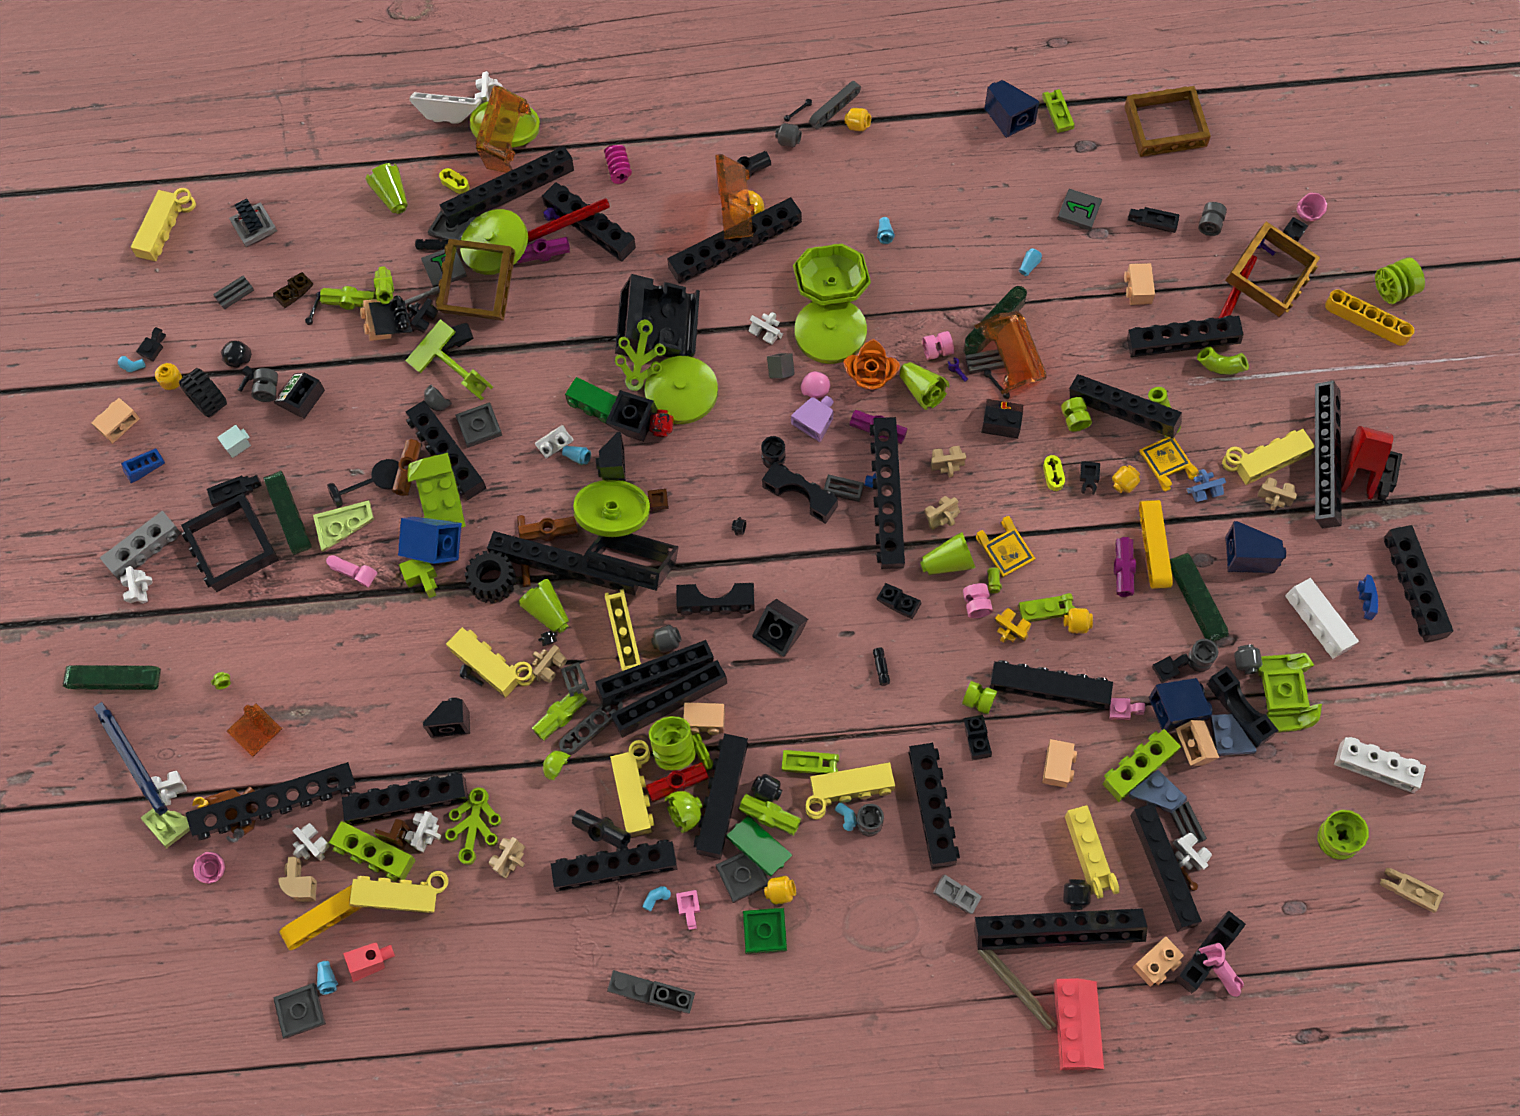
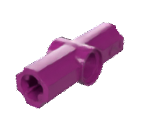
(551, 248)
(863, 421)
(1124, 567)

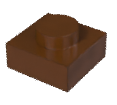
(658, 499)

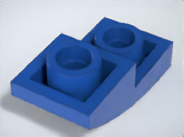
(1369, 594)

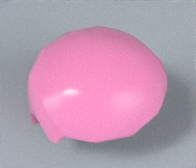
(1312, 207)
(815, 385)
(209, 867)

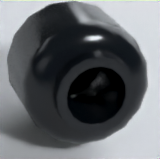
(766, 788)
(1077, 894)

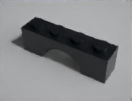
(781, 480)
(691, 600)
(1229, 693)
(1224, 933)

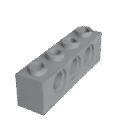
(144, 535)

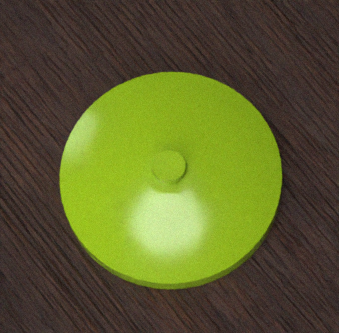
(525, 132)
(497, 228)
(830, 331)
(683, 388)
(611, 508)

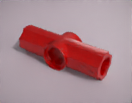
(689, 777)

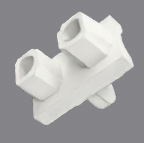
(485, 85)
(772, 332)
(554, 441)
(138, 585)
(171, 787)
(425, 833)
(316, 848)
(1198, 859)

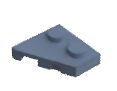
(1229, 736)
(1160, 791)

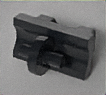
(418, 322)

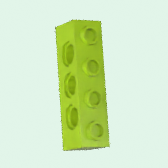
(1121, 788)
(346, 834)

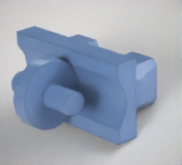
(1198, 491)

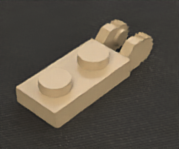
(1413, 890)

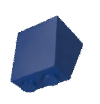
(429, 539)

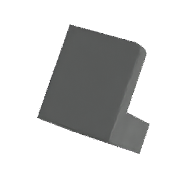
(780, 365)

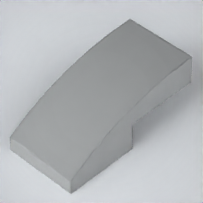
(957, 895)

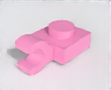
(1122, 709)
(688, 905)

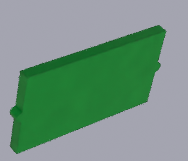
(759, 846)

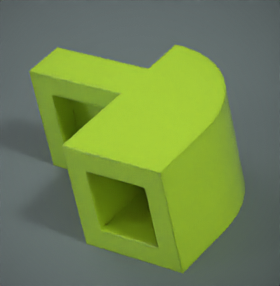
(419, 572)

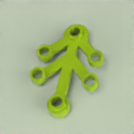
(639, 358)
(473, 822)

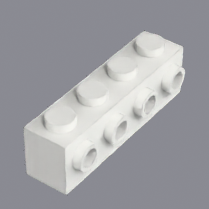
(1321, 618)
(1380, 765)

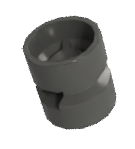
(1212, 218)
(264, 385)
(1202, 655)
(870, 819)

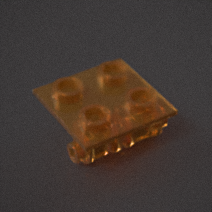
(254, 729)

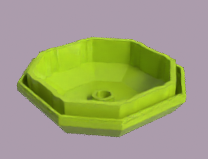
(831, 274)

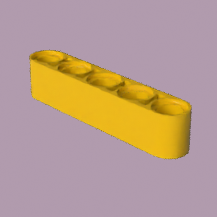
(1377, 320)
(1155, 544)
(318, 919)

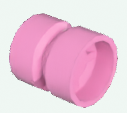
(944, 345)
(977, 599)

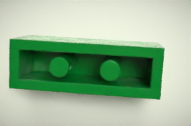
(590, 399)

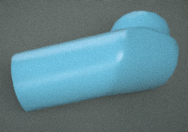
(129, 365)
(849, 816)
(654, 895)

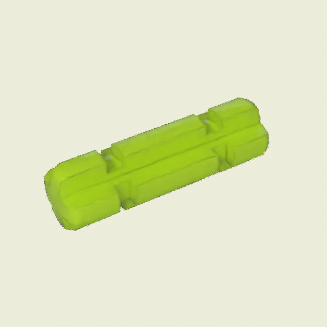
(702, 752)

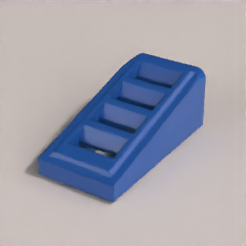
(145, 469)

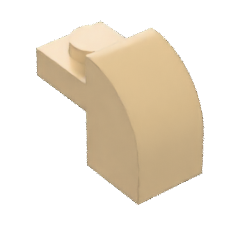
(294, 885)

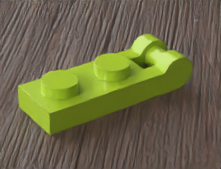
(1058, 111)
(1045, 608)
(809, 762)

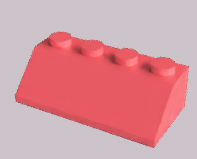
(1078, 1024)

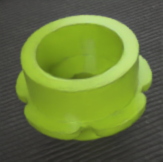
(221, 680)

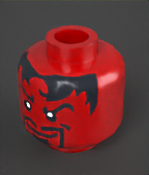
(661, 423)

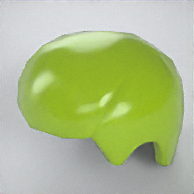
(553, 764)

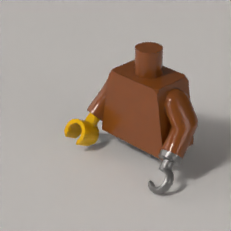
(237, 831)

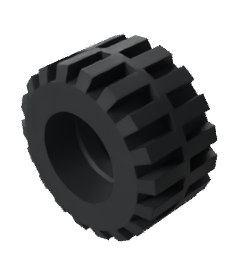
(202, 392)
(483, 564)

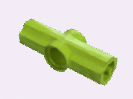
(383, 285)
(347, 297)
(558, 715)
(769, 814)

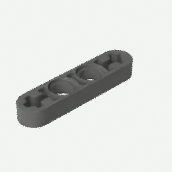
(835, 104)
(589, 724)

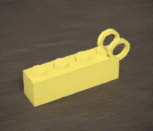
(159, 222)
(1271, 457)
(622, 630)
(487, 664)
(849, 784)
(630, 789)
(1090, 852)
(396, 896)

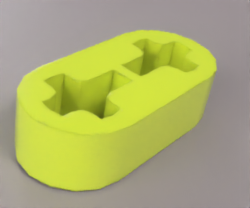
(455, 178)
(1058, 472)

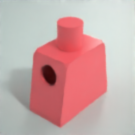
(359, 962)

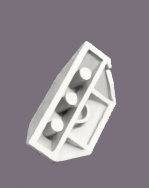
(443, 107)

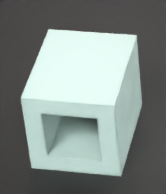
(234, 440)

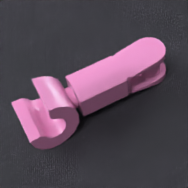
(362, 575)
(1216, 958)

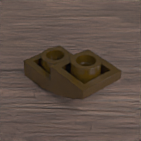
(295, 289)

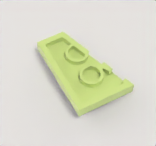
(341, 522)

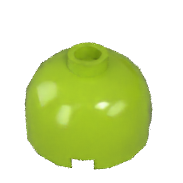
(684, 809)

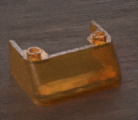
(499, 128)
(734, 197)
(1016, 350)

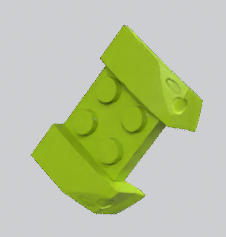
(437, 488)
(1287, 692)

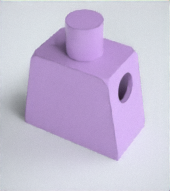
(814, 417)

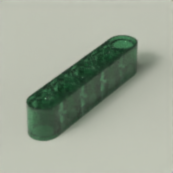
(1008, 302)
(287, 512)
(1198, 598)
(111, 677)

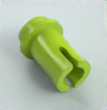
(994, 580)

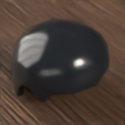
(235, 353)

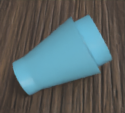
(885, 231)
(1030, 261)
(578, 454)
(325, 978)

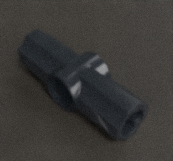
(755, 162)
(601, 829)

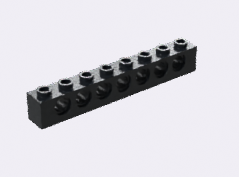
(507, 187)
(709, 247)
(887, 427)
(1328, 455)
(551, 560)
(198, 817)
(1060, 929)

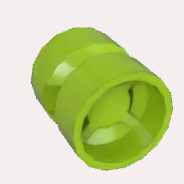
(1076, 414)
(979, 697)

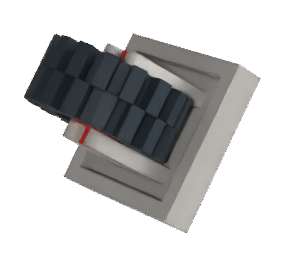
(252, 222)

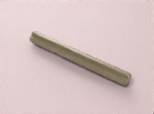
(1018, 988)

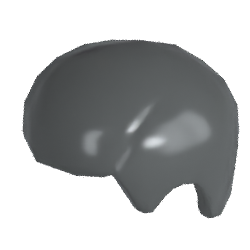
(435, 399)

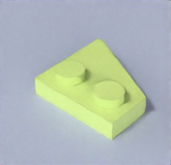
(166, 827)

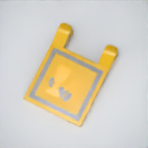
(1166, 459)
(1007, 550)

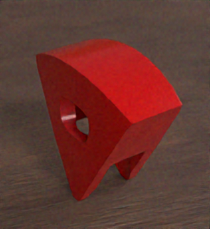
(1370, 452)

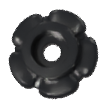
(739, 526)

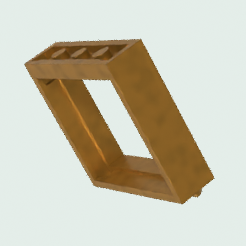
(1172, 143)
(1288, 246)
(502, 287)

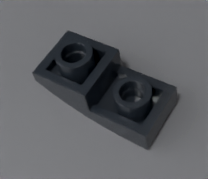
(462, 336)
(898, 601)
(977, 737)

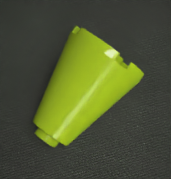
(388, 186)
(924, 385)
(948, 557)
(545, 606)

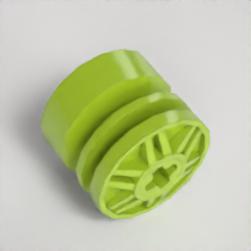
(1400, 280)
(672, 743)
(1348, 824)

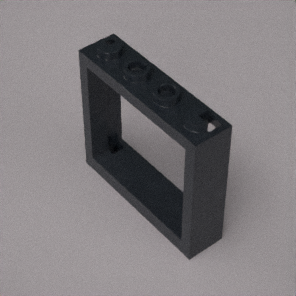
(242, 570)
(627, 571)

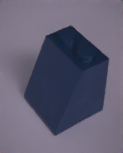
(1010, 107)
(1252, 550)
(1179, 703)

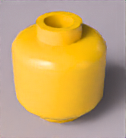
(857, 119)
(168, 376)
(1126, 479)
(1078, 620)
(780, 890)

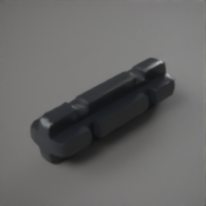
(430, 244)
(881, 666)

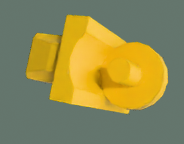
(1020, 630)

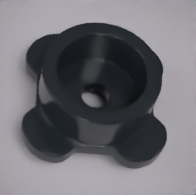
(548, 638)

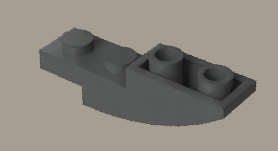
(651, 992)

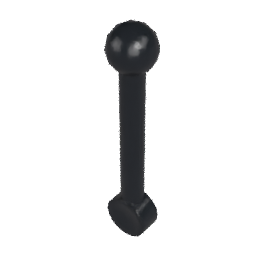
(808, 102)
(308, 320)
(987, 373)

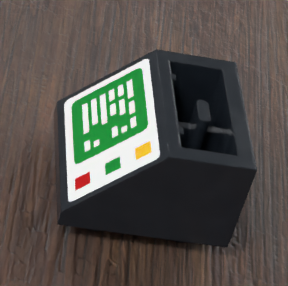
(300, 394)

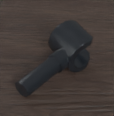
(249, 374)
(465, 673)

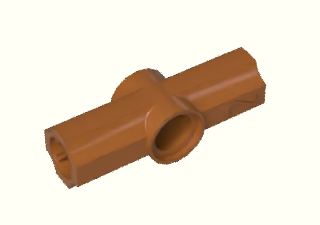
(410, 454)
(559, 527)

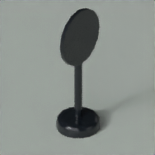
(382, 475)

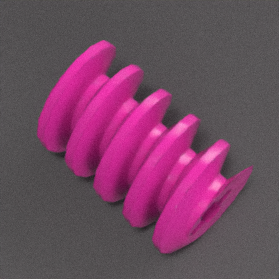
(617, 163)

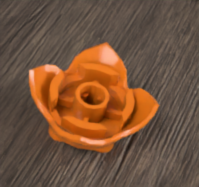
(871, 356)

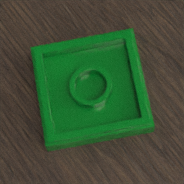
(764, 930)

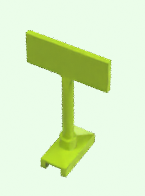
(432, 346)

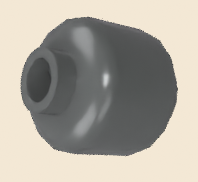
(788, 135)
(666, 638)
(1248, 659)

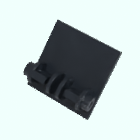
(390, 317)

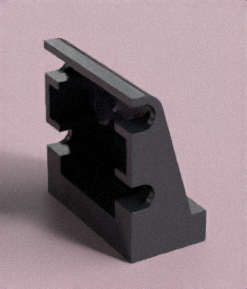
(669, 311)

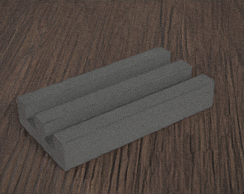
(232, 290)
(984, 358)
(841, 494)
(577, 687)
(1187, 807)

